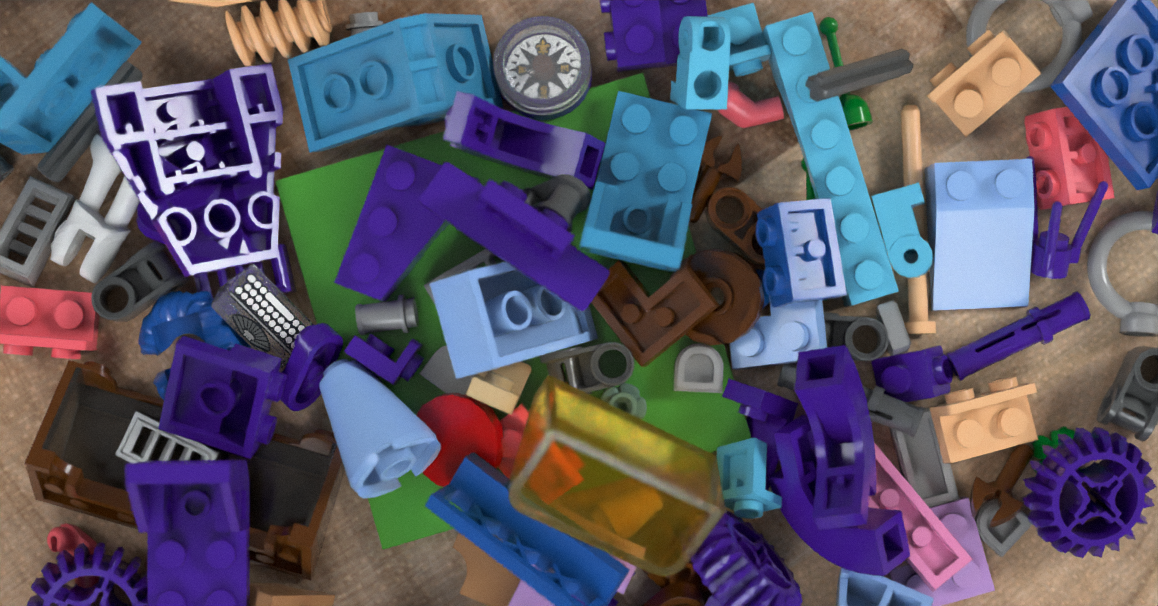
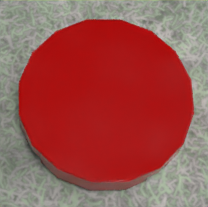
(461, 428)

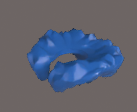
(179, 315)

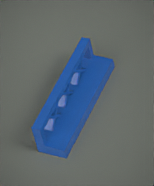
(565, 561)

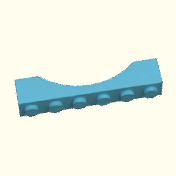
(830, 157)

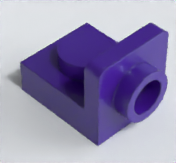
(376, 356)

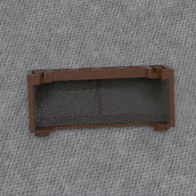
(77, 469)

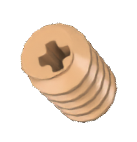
(279, 29)

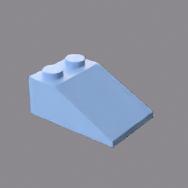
(980, 233)
(503, 318)

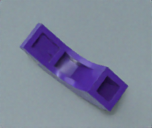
(520, 141)
(842, 436)
(859, 548)

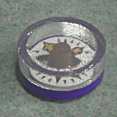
(543, 67)

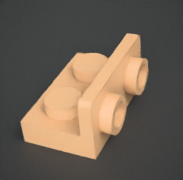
(983, 82)
(984, 422)

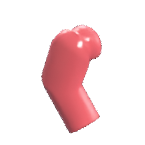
(746, 112)
(67, 538)

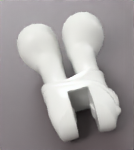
(87, 221)

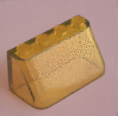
(614, 480)

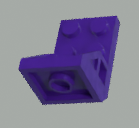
(194, 530)

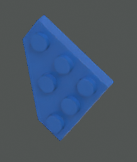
(1115, 88)

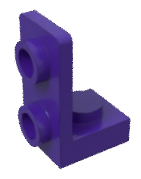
(764, 415)

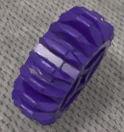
(1115, 483)
(744, 567)
(111, 569)

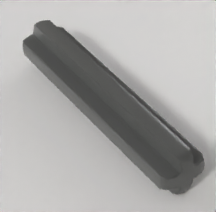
(859, 74)
(81, 133)

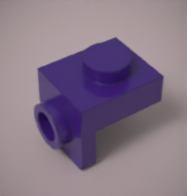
(914, 374)

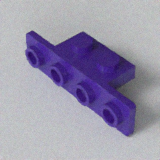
(516, 233)

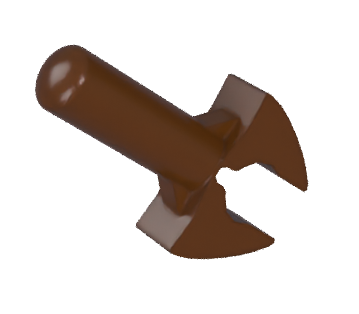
(710, 176)
(1002, 487)

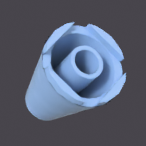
(374, 430)

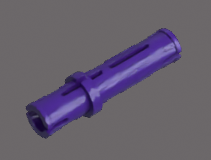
(1019, 335)

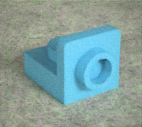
(746, 40)
(744, 478)

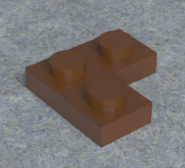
(655, 321)

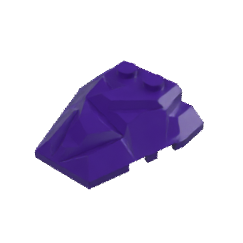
(201, 162)

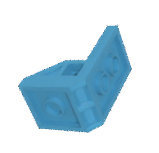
(392, 77)
(48, 101)
(646, 182)

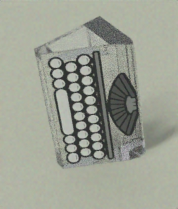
(260, 313)

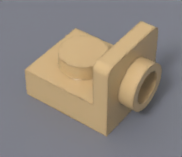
(500, 386)

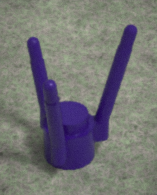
(1051, 250)

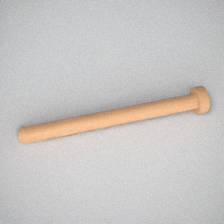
(912, 173)

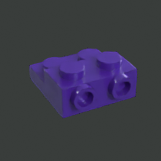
(646, 31)
(222, 396)

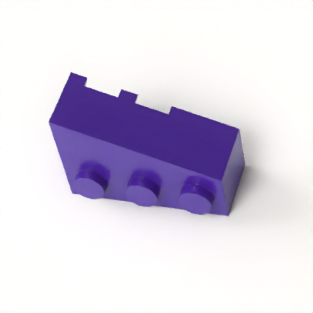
(391, 226)

